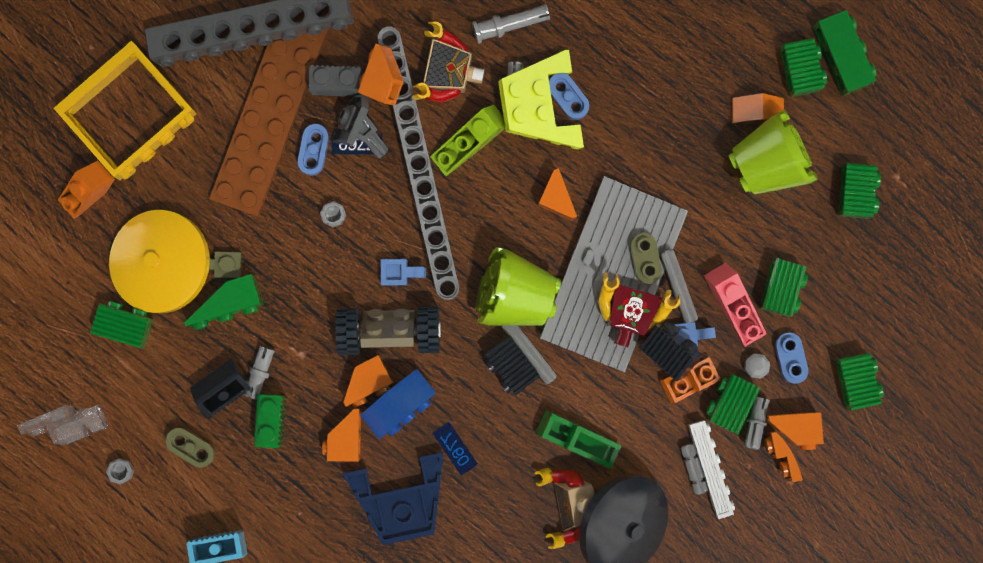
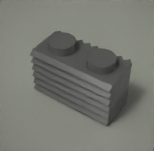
(334, 81)

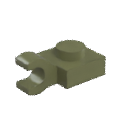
(226, 265)

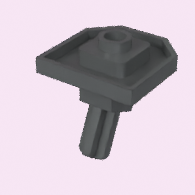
(357, 126)

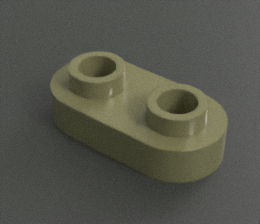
(642, 258)
(190, 448)

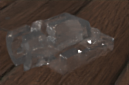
(65, 424)

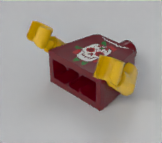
(632, 309)

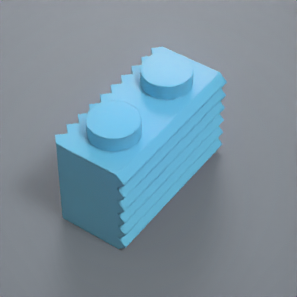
(217, 547)

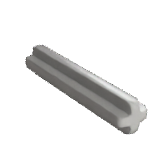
(678, 285)
(530, 353)

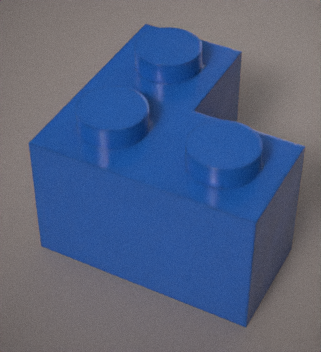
(399, 405)

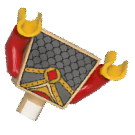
(447, 67)
(572, 498)

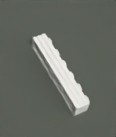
(710, 465)

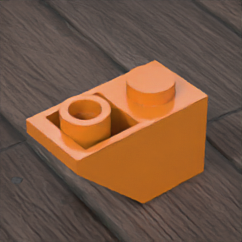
(382, 76)
(85, 188)
(368, 379)

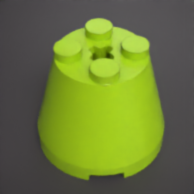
(773, 157)
(515, 292)

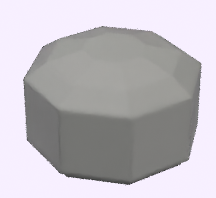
(333, 214)
(756, 366)
(120, 471)

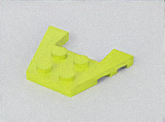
(529, 105)

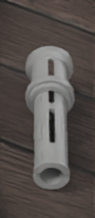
(497, 25)

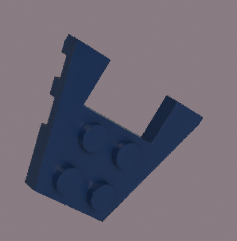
(401, 512)

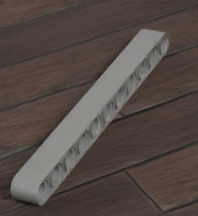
(421, 176)

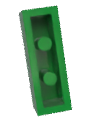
(845, 53)

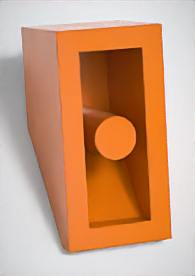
(799, 428)
(345, 439)

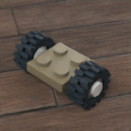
(387, 329)

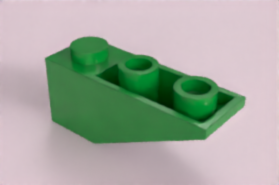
(231, 298)

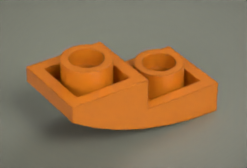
(698, 378)
(779, 449)

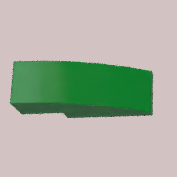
(578, 439)

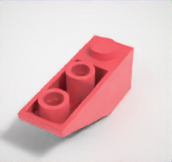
(735, 303)

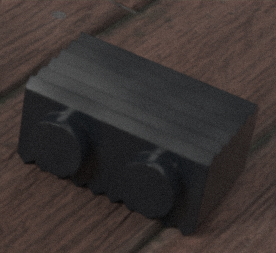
(670, 350)
(511, 366)
(220, 388)

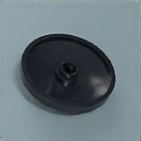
(624, 521)

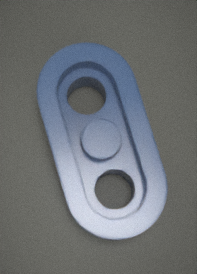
(569, 96)
(313, 150)
(791, 358)

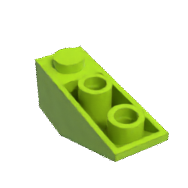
(469, 139)

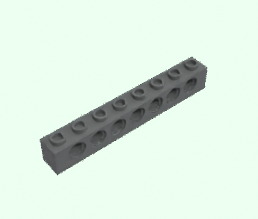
(161, 38)

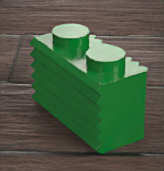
(803, 67)
(859, 190)
(783, 288)
(122, 326)
(859, 381)
(732, 403)
(270, 421)

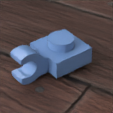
(396, 272)
(689, 331)

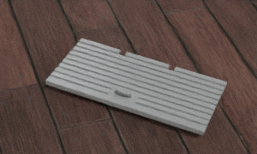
(604, 247)

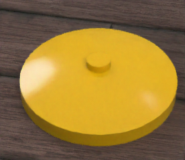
(159, 261)

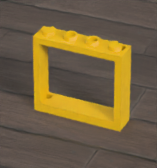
(97, 83)

